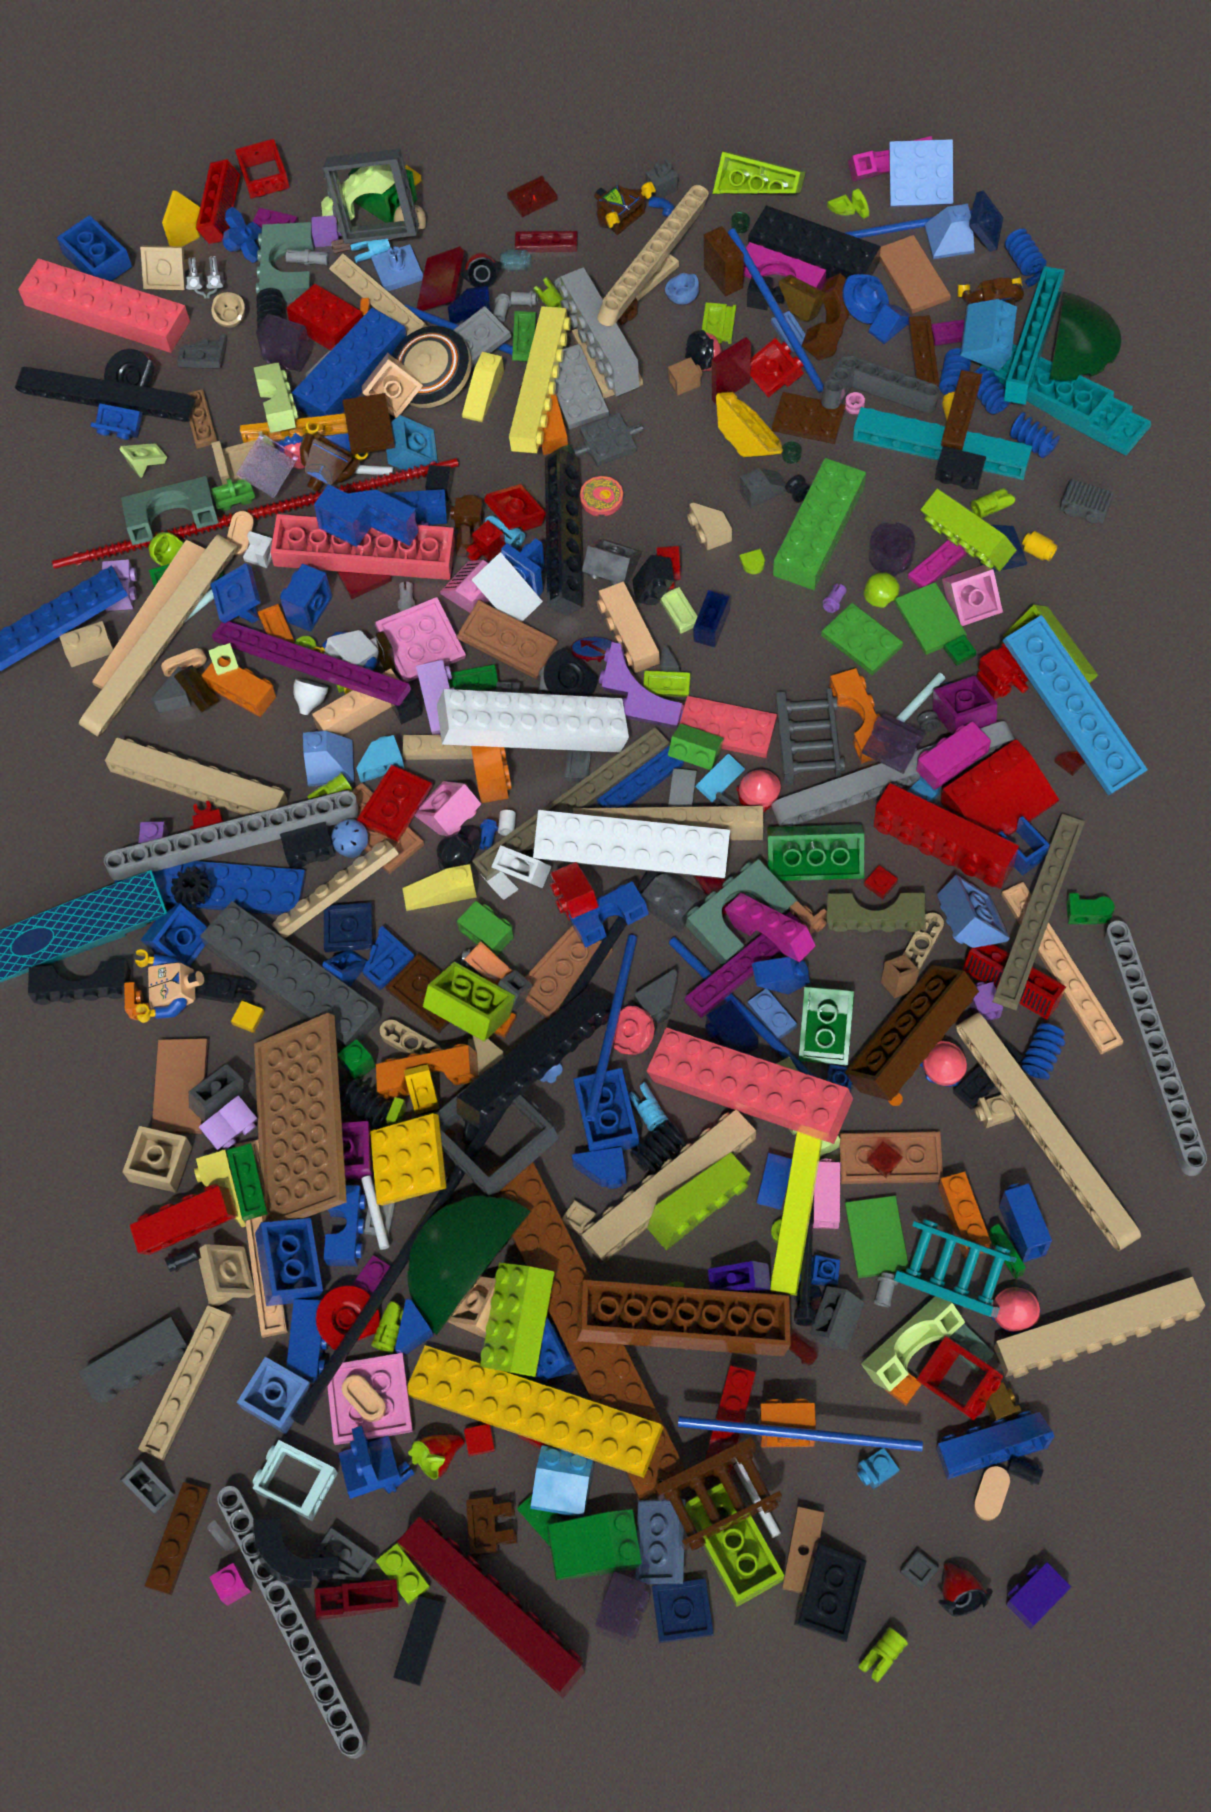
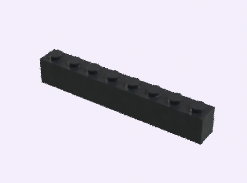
(533, 1058)

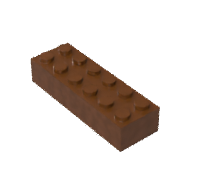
(911, 1032)

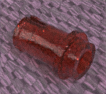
(802, 1350)

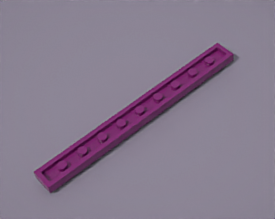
(312, 663)

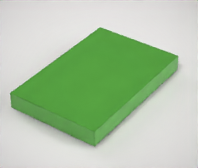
(929, 618)
(876, 1236)

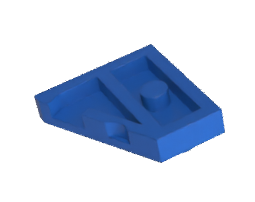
(386, 959)

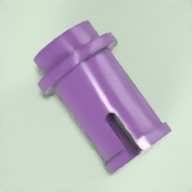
(832, 602)

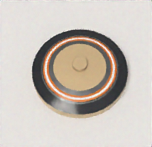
(438, 361)

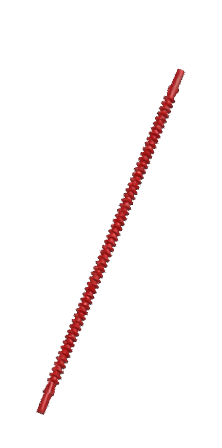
(79, 558)

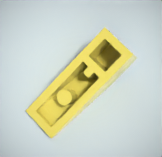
(483, 386)
(440, 888)
(216, 1170)

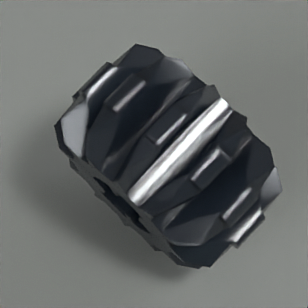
(199, 890)

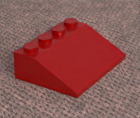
(1001, 791)

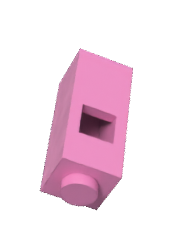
(827, 1195)

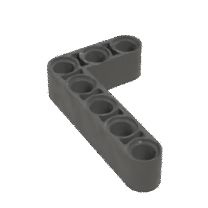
(879, 381)

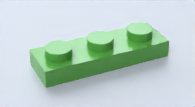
(523, 335)

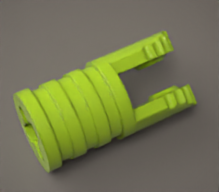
(550, 296)
(992, 503)
(333, 786)
(388, 1329)
(887, 1649)

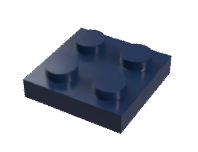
(986, 221)
(348, 927)
(682, 1611)

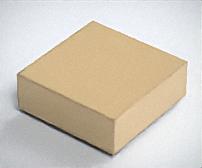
(578, 1217)

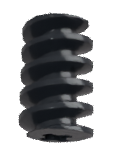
(270, 302)
(363, 1103)
(658, 1147)

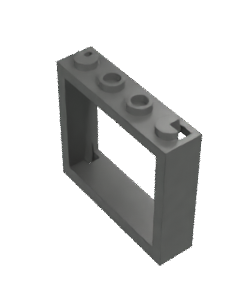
(371, 232)
(514, 1166)

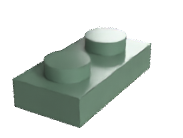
(973, 1344)

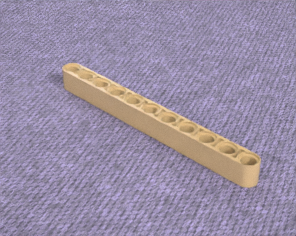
(652, 256)
(157, 636)
(1048, 1132)

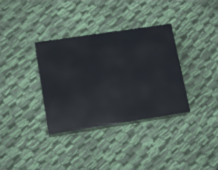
(830, 1592)

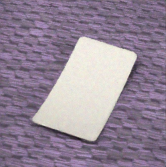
(502, 885)

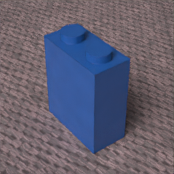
(1025, 1222)

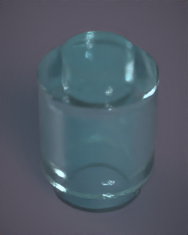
(515, 260)

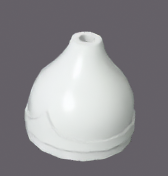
(308, 695)

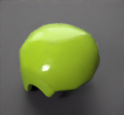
(164, 548)
(881, 589)

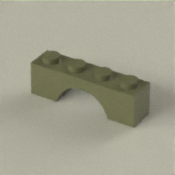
(905, 914)

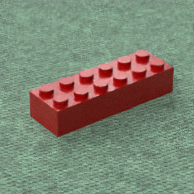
(945, 836)

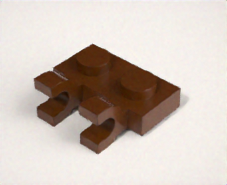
(482, 1525)

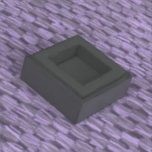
(919, 1570)

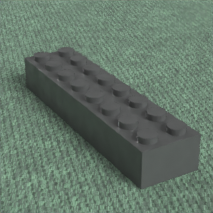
(288, 974)

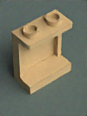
(231, 459)

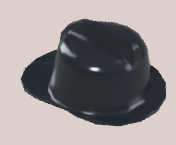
(458, 848)

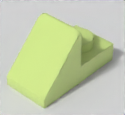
(142, 455)

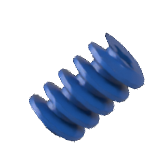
(1025, 252)
(951, 370)
(991, 391)
(1032, 436)
(1043, 1051)

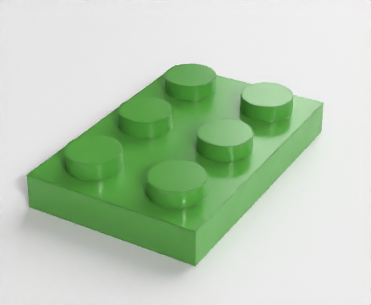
(862, 639)

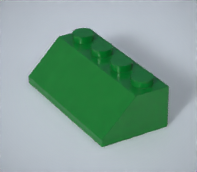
(816, 852)

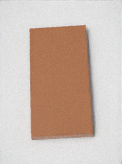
(913, 274)
(507, 639)
(406, 846)
(558, 972)
(178, 1070)
(919, 1150)

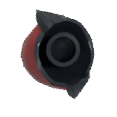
(481, 270)
(964, 1588)

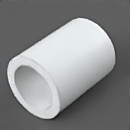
(506, 822)

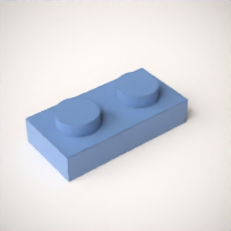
(772, 1014)

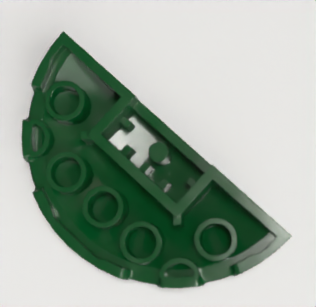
(1084, 339)
(456, 1251)

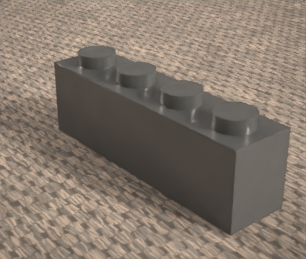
(134, 1360)

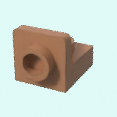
(805, 916)

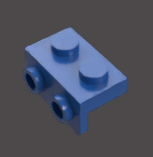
(117, 421)

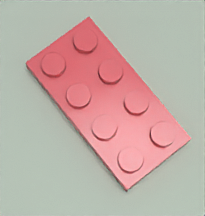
(742, 728)

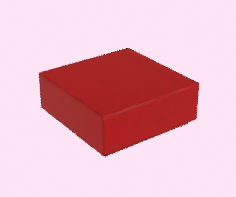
(479, 1440)

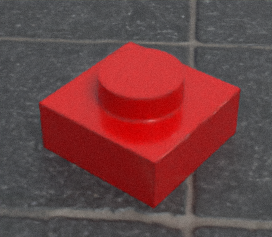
(881, 882)

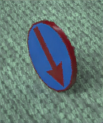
(591, 648)

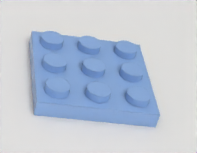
(921, 173)

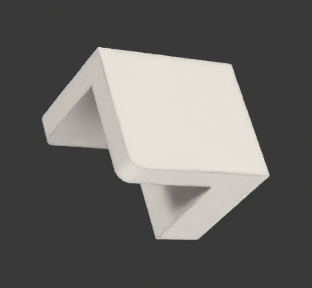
(258, 550)

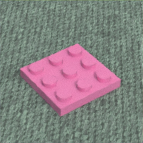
(421, 637)
(389, 1380)

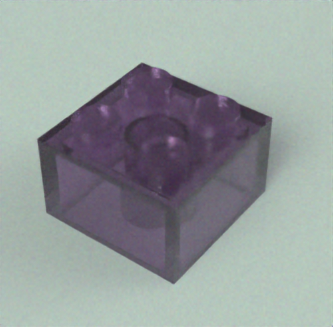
(284, 342)
(267, 465)
(621, 1608)

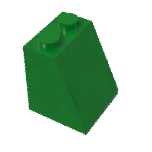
(385, 204)

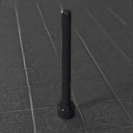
(804, 1314)

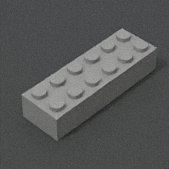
(603, 342)

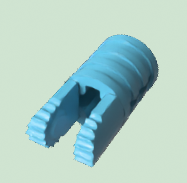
(375, 247)
(510, 536)
(649, 1109)

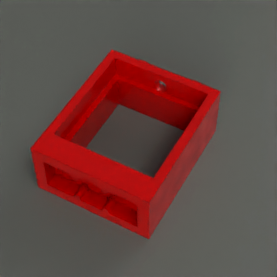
(267, 152)
(941, 1363)

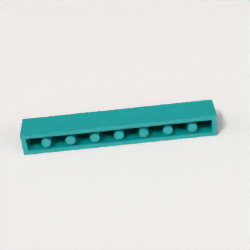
(1034, 335)
(925, 439)

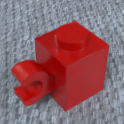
(487, 542)
(673, 553)
(205, 817)

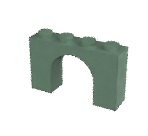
(274, 244)
(143, 507)
(707, 921)

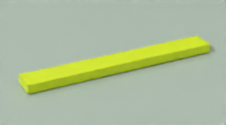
(796, 1215)

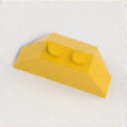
(745, 427)

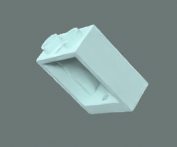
(318, 1491)

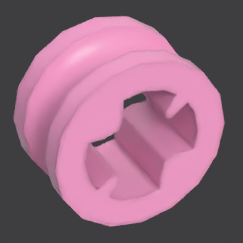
(853, 398)

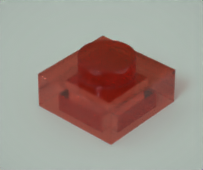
(884, 1159)

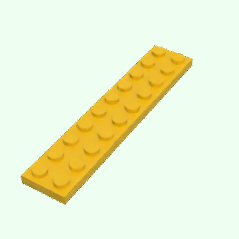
(535, 1411)

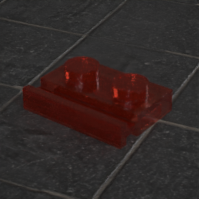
(532, 196)

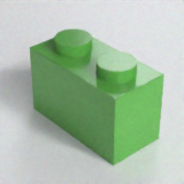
(695, 746)
(482, 925)

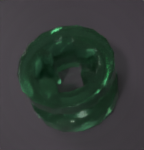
(738, 217)
(791, 458)

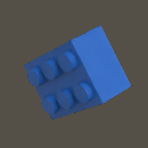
(94, 250)
(614, 1117)
(288, 1261)

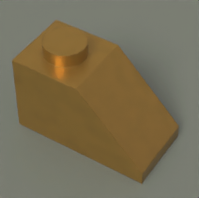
(801, 297)

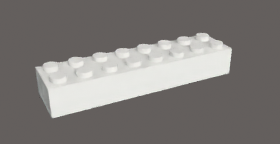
(532, 721)
(631, 844)

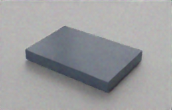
(660, 1543)

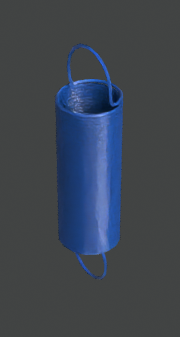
(1033, 280)

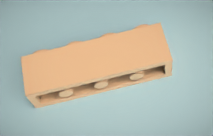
(628, 627)
(350, 711)

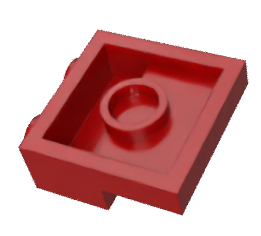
(775, 367)
(516, 508)

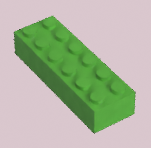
(819, 524)

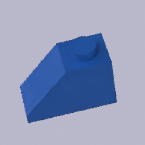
(781, 974)
(602, 1167)

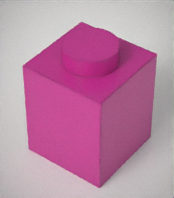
(230, 1584)

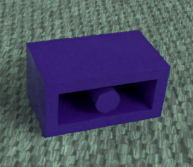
(740, 1277)
(1037, 1595)

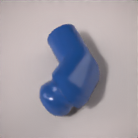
(662, 203)

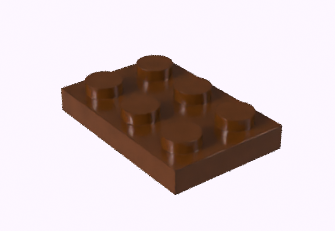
(807, 418)

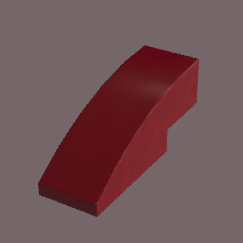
(355, 1599)

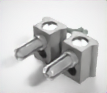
(195, 279)

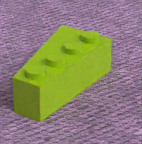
(697, 1200)

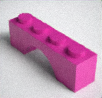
(871, 163)
(776, 263)
(786, 933)

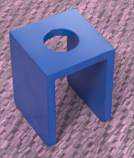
(1035, 841)

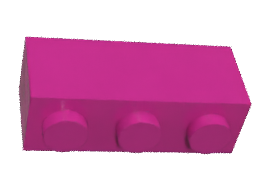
(953, 755)

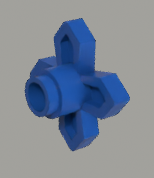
(241, 235)

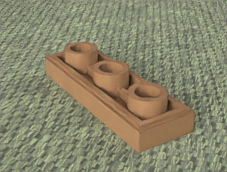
(201, 421)
(805, 1534)

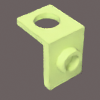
(223, 651)

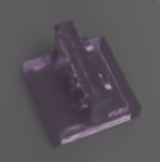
(893, 743)

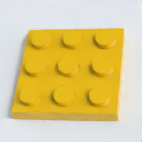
(408, 1159)

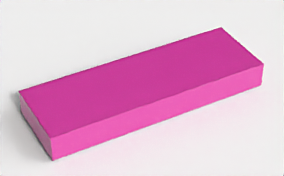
(937, 564)

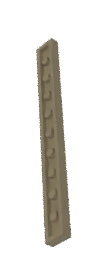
(579, 796)
(1038, 912)

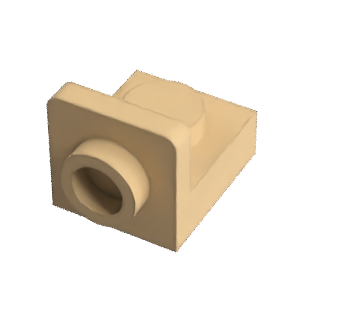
(993, 1111)

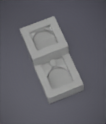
(682, 788)

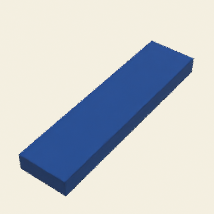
(640, 781)

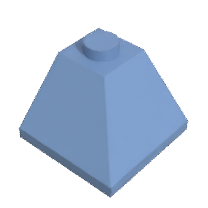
(950, 232)
(327, 756)

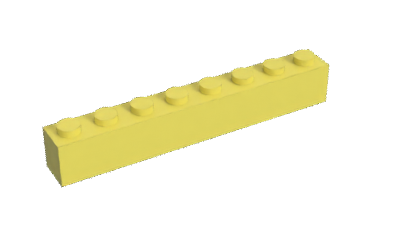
(539, 380)

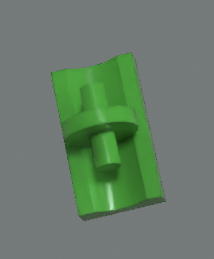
(232, 493)

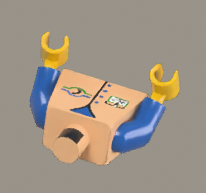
(170, 986)

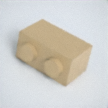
(86, 644)

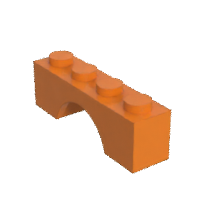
(851, 693)
(457, 1063)

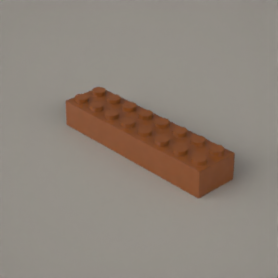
(683, 1318)

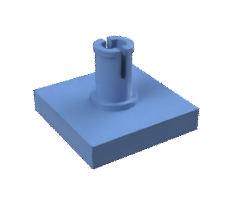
(397, 267)

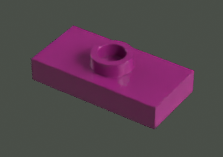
(948, 332)

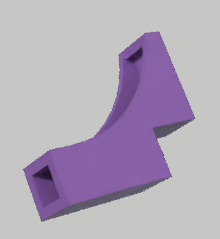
(640, 703)

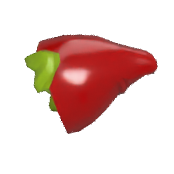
(435, 1453)

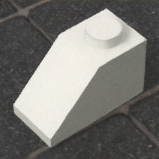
(521, 866)

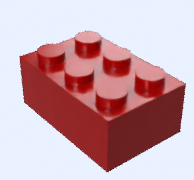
(324, 315)

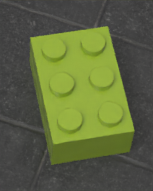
(469, 1001)

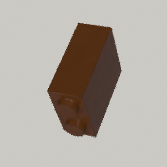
(723, 261)

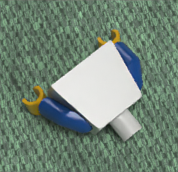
(351, 648)

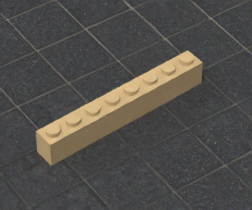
(193, 779)
(742, 821)
(632, 1216)
(1099, 1327)

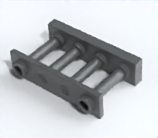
(789, 747)

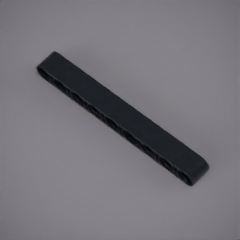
(98, 391)

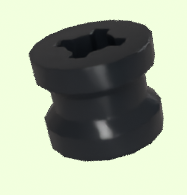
(797, 487)

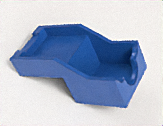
(353, 515)

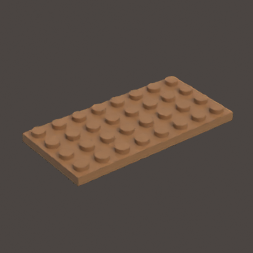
(300, 1121)

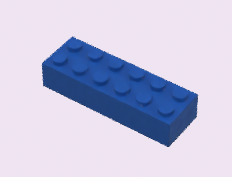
(348, 365)

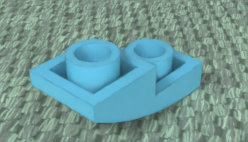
(720, 777)

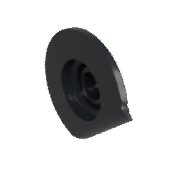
(130, 367)
(568, 675)

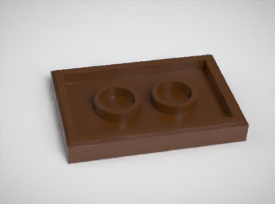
(368, 423)
(411, 988)

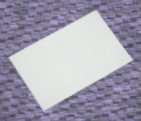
(507, 589)

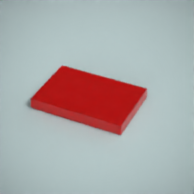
(394, 803)

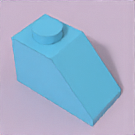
(379, 758)

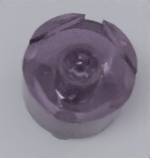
(892, 548)

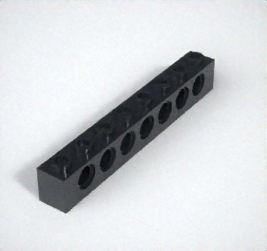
(563, 532)

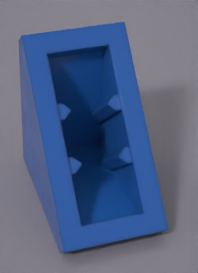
(889, 322)
(345, 966)
(412, 1330)

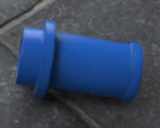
(488, 831)
(405, 1476)

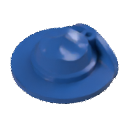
(864, 297)

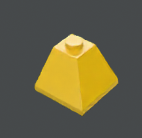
(180, 220)

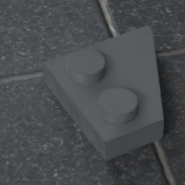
(202, 354)
(352, 1559)

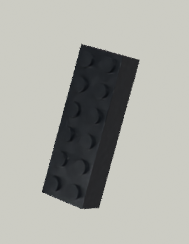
(814, 244)

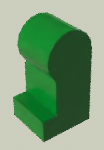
(1089, 911)

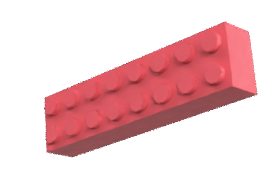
(104, 305)
(300, 541)
(750, 1085)

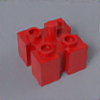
(1000, 673)

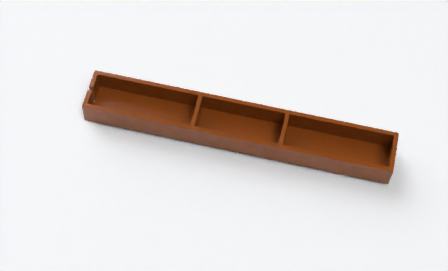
(602, 1367)

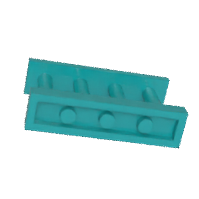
(959, 1294)

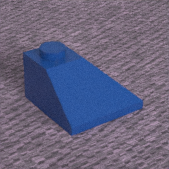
(176, 935)

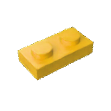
(421, 1089)

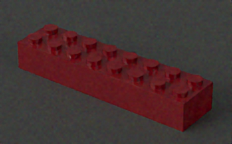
(491, 1607)

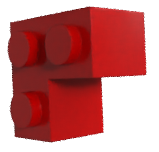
(573, 891)

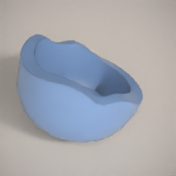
(677, 290)
(345, 835)

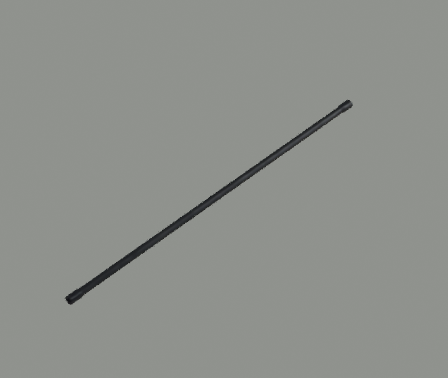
(310, 1401)

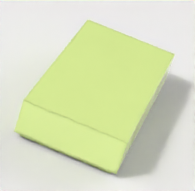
(679, 610)

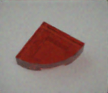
(1070, 762)

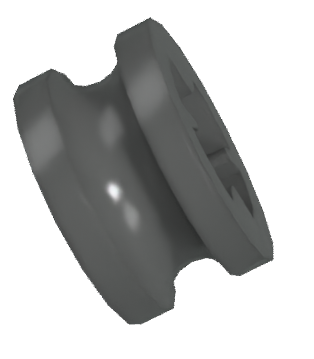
(928, 721)

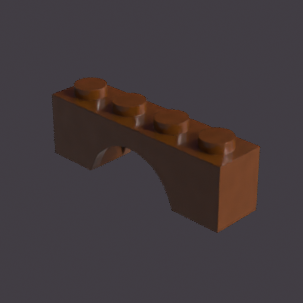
(824, 337)

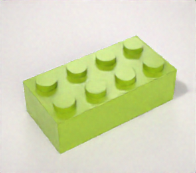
(967, 530)
(517, 1319)
(738, 1552)

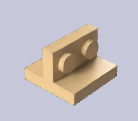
(163, 267)
(225, 1273)

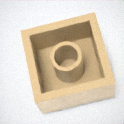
(157, 1159)

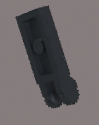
(224, 989)

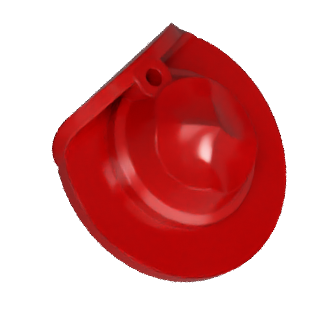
(338, 1312)

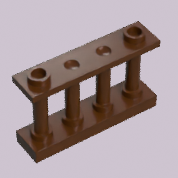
(718, 1466)

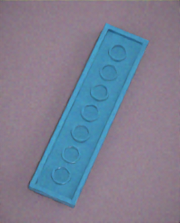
(1075, 705)

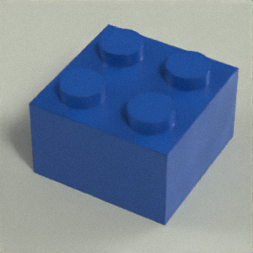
(306, 597)

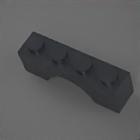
(107, 981)

